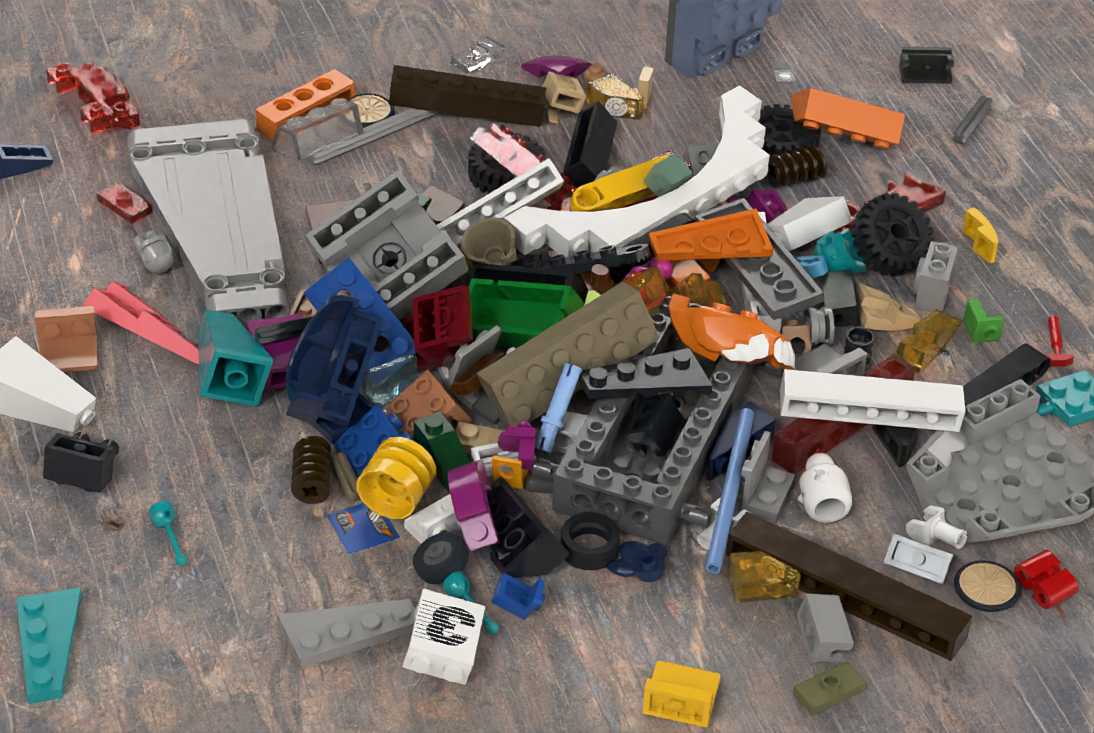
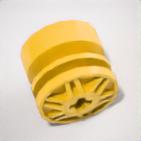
(396, 478)

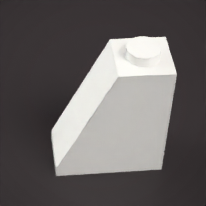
(810, 220)

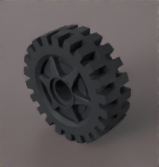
(783, 132)
(488, 172)
(874, 230)

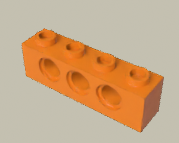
(301, 100)

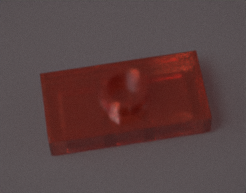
(124, 202)

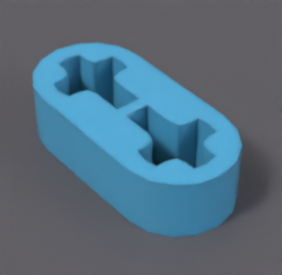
(813, 265)

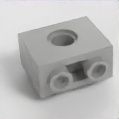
(934, 277)

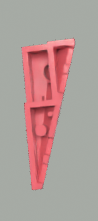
(133, 314)

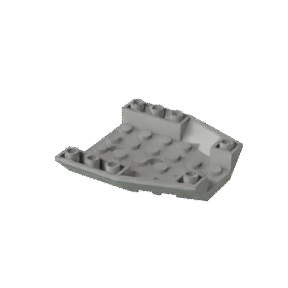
(998, 445)

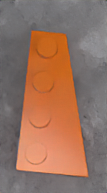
(720, 237)

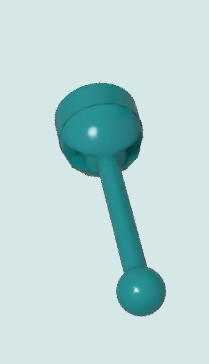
(163, 515)
(458, 586)

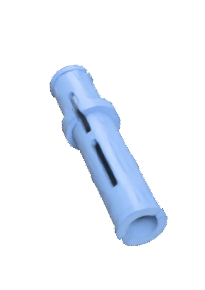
(557, 409)

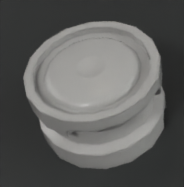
(821, 325)

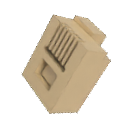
(562, 94)

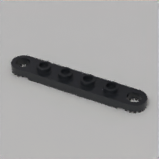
(584, 260)

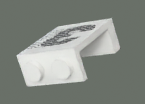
(444, 636)

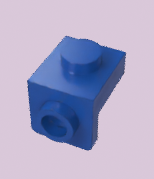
(517, 596)

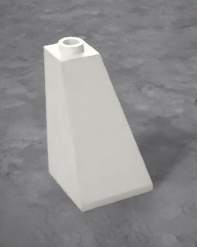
(40, 391)

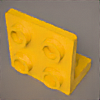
(681, 693)

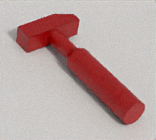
(1057, 359)

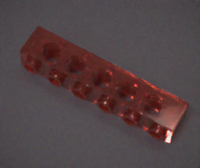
(810, 436)

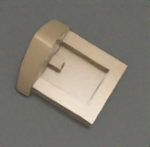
(645, 85)

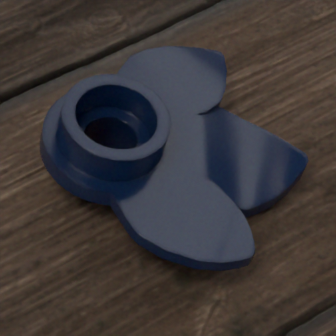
(640, 561)

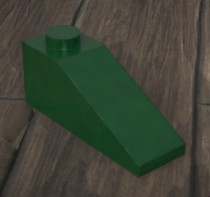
(441, 443)

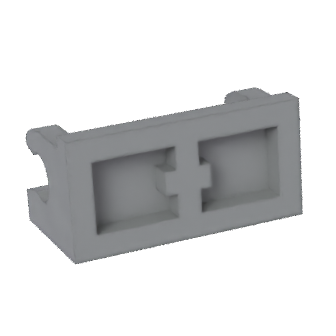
(824, 627)

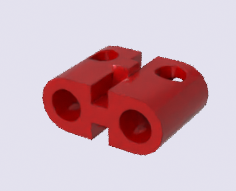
(1046, 579)

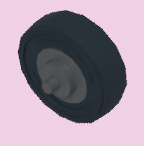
(440, 557)

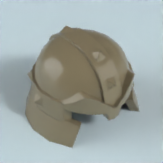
(490, 242)

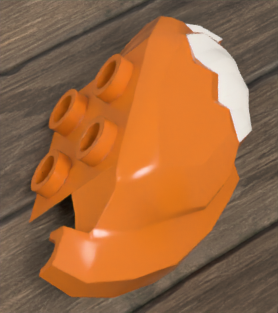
(734, 336)

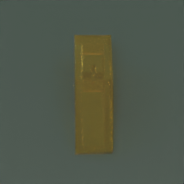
(927, 339)

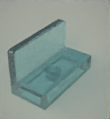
(389, 380)

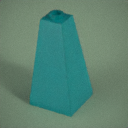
(230, 360)

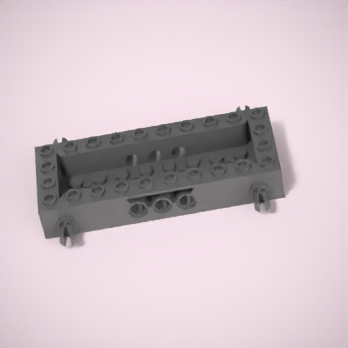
(648, 492)

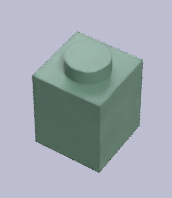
(667, 175)

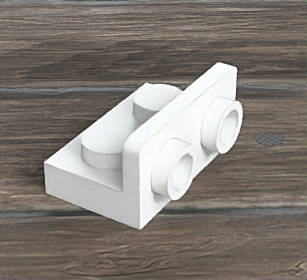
(433, 520)

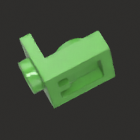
(979, 325)

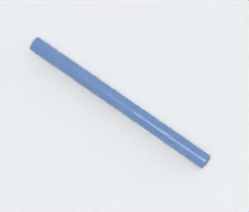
(729, 492)

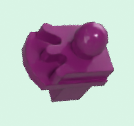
(521, 440)

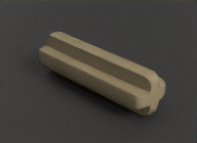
(345, 475)

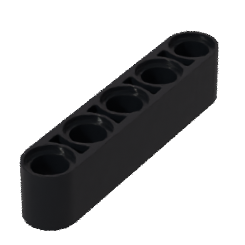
(1022, 363)

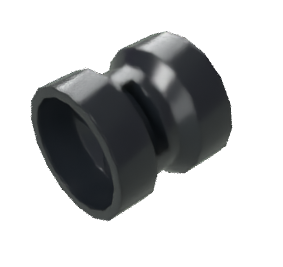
(862, 338)

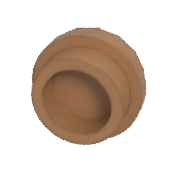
(594, 72)

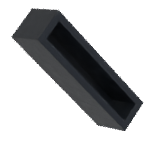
(590, 144)
(525, 274)

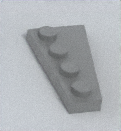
(342, 630)

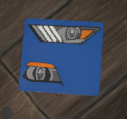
(362, 528)

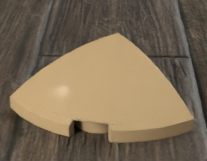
(881, 312)

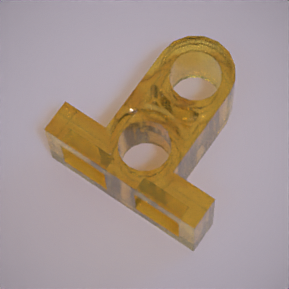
(700, 291)

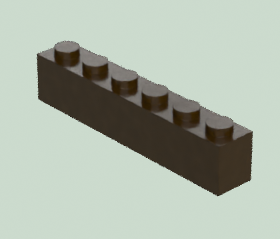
(467, 95)

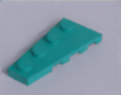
(46, 640)

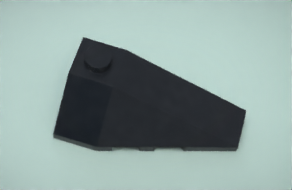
(525, 541)

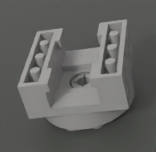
(387, 226)

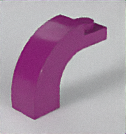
(469, 498)

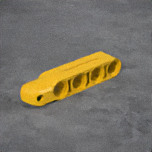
(614, 189)

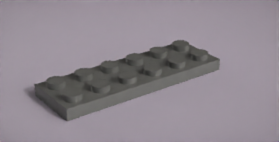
(774, 281)

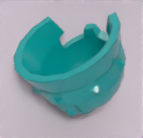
(840, 252)

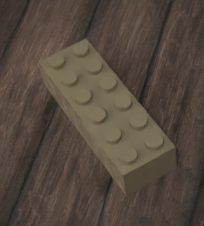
(593, 336)

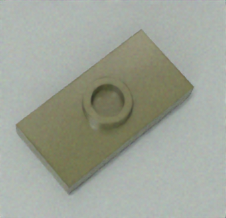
(829, 688)

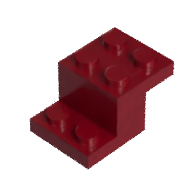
(440, 326)

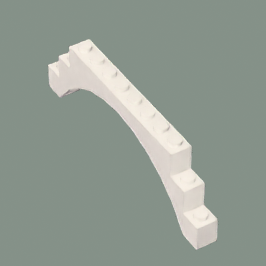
(731, 169)

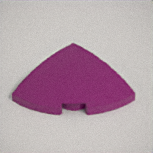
(557, 64)

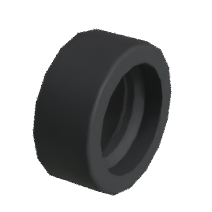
(594, 524)

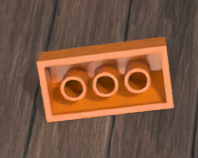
(847, 117)

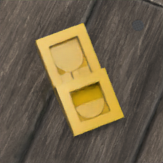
(983, 234)

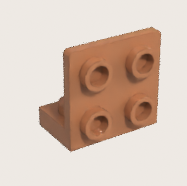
(68, 338)
(423, 398)

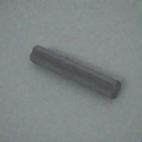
(972, 119)

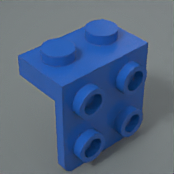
(367, 434)

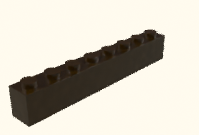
(861, 589)

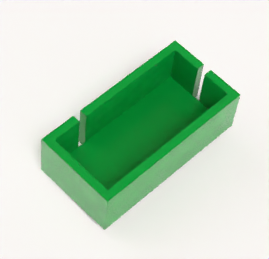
(525, 314)

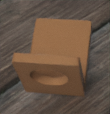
(793, 328)

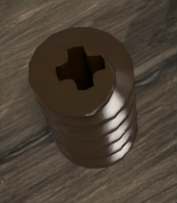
(796, 164)
(311, 470)

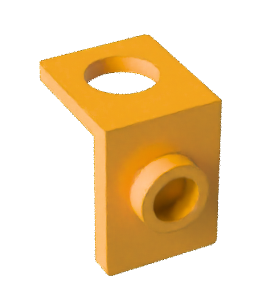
(515, 478)

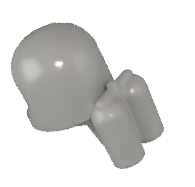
(154, 252)

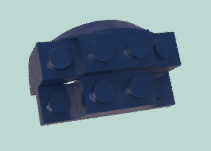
(323, 368)

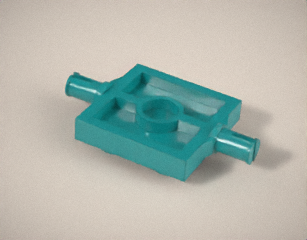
(1068, 398)

